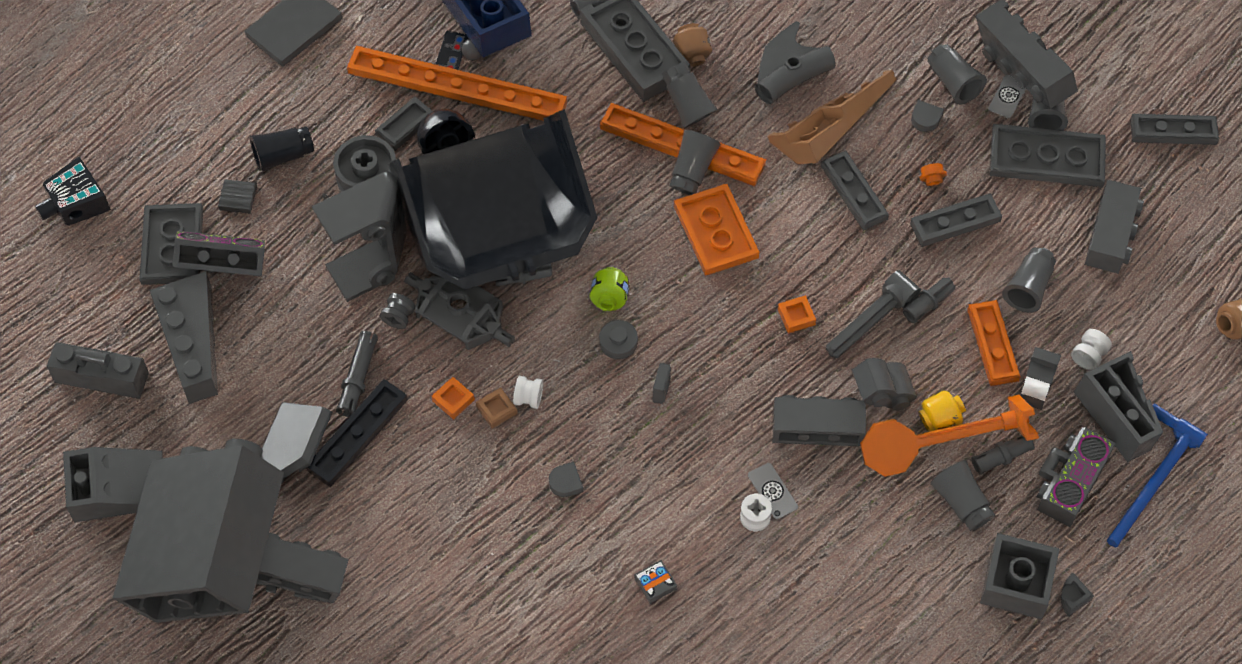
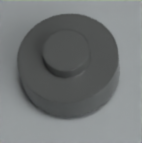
(618, 339)

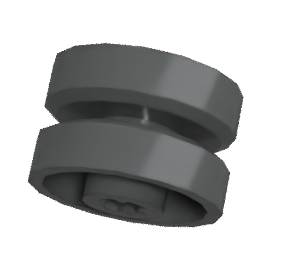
(361, 160)

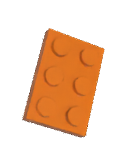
(716, 229)

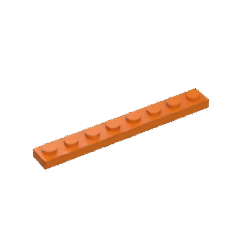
(455, 84)

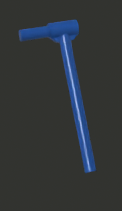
(1187, 436)

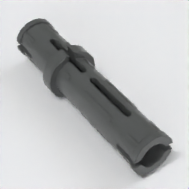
(354, 384)

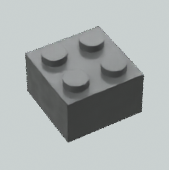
(1019, 576)

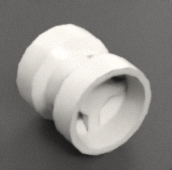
(1091, 349)

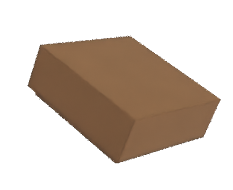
(496, 408)

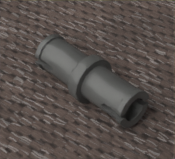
(1001, 454)

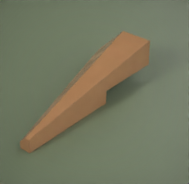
(825, 126)

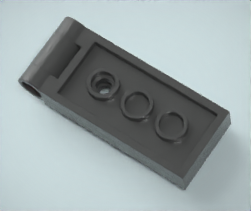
(630, 42)

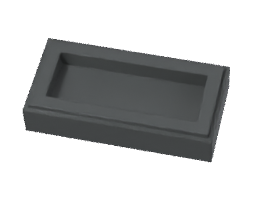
(403, 123)

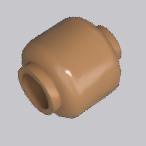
(693, 43)
(1230, 319)

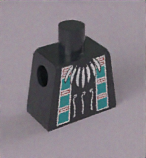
(72, 195)

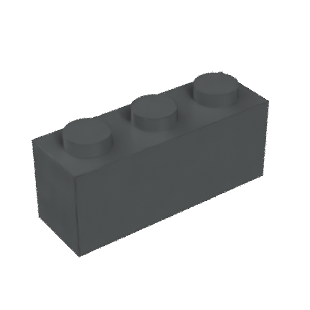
(1114, 227)
(818, 421)

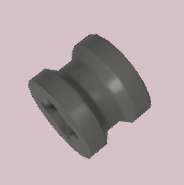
(397, 311)

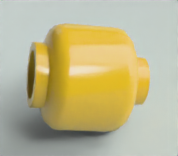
(941, 411)

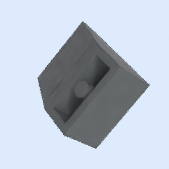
(105, 481)

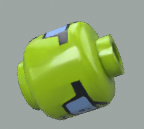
(609, 289)

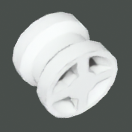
(528, 392)
(754, 519)

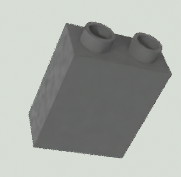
(199, 533)

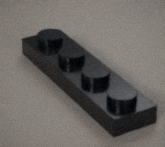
(357, 432)

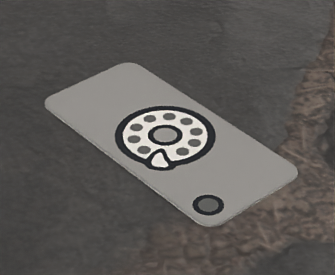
(1006, 97)
(771, 486)

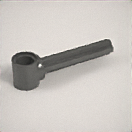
(897, 292)

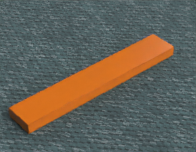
(668, 139)

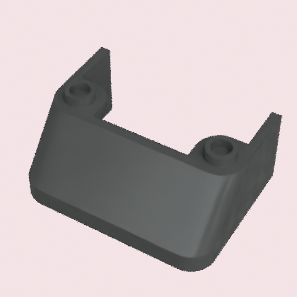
(376, 213)

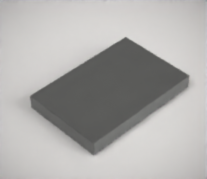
(292, 27)
(158, 240)

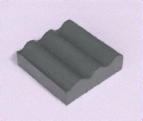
(237, 196)

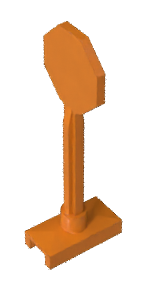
(892, 446)

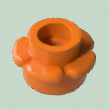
(932, 174)

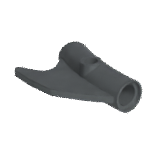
(789, 64)

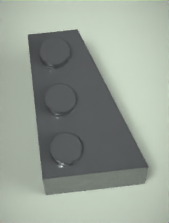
(1120, 407)

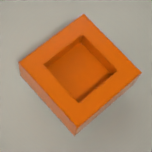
(796, 314)
(453, 398)

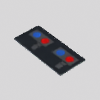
(450, 51)

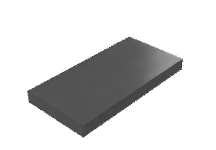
(1048, 155)

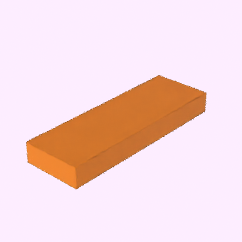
(993, 343)

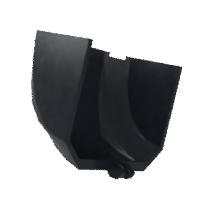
(498, 203)

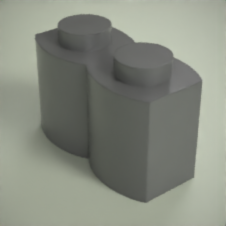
(884, 384)

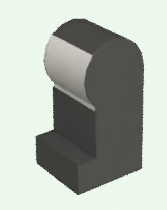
(1039, 377)

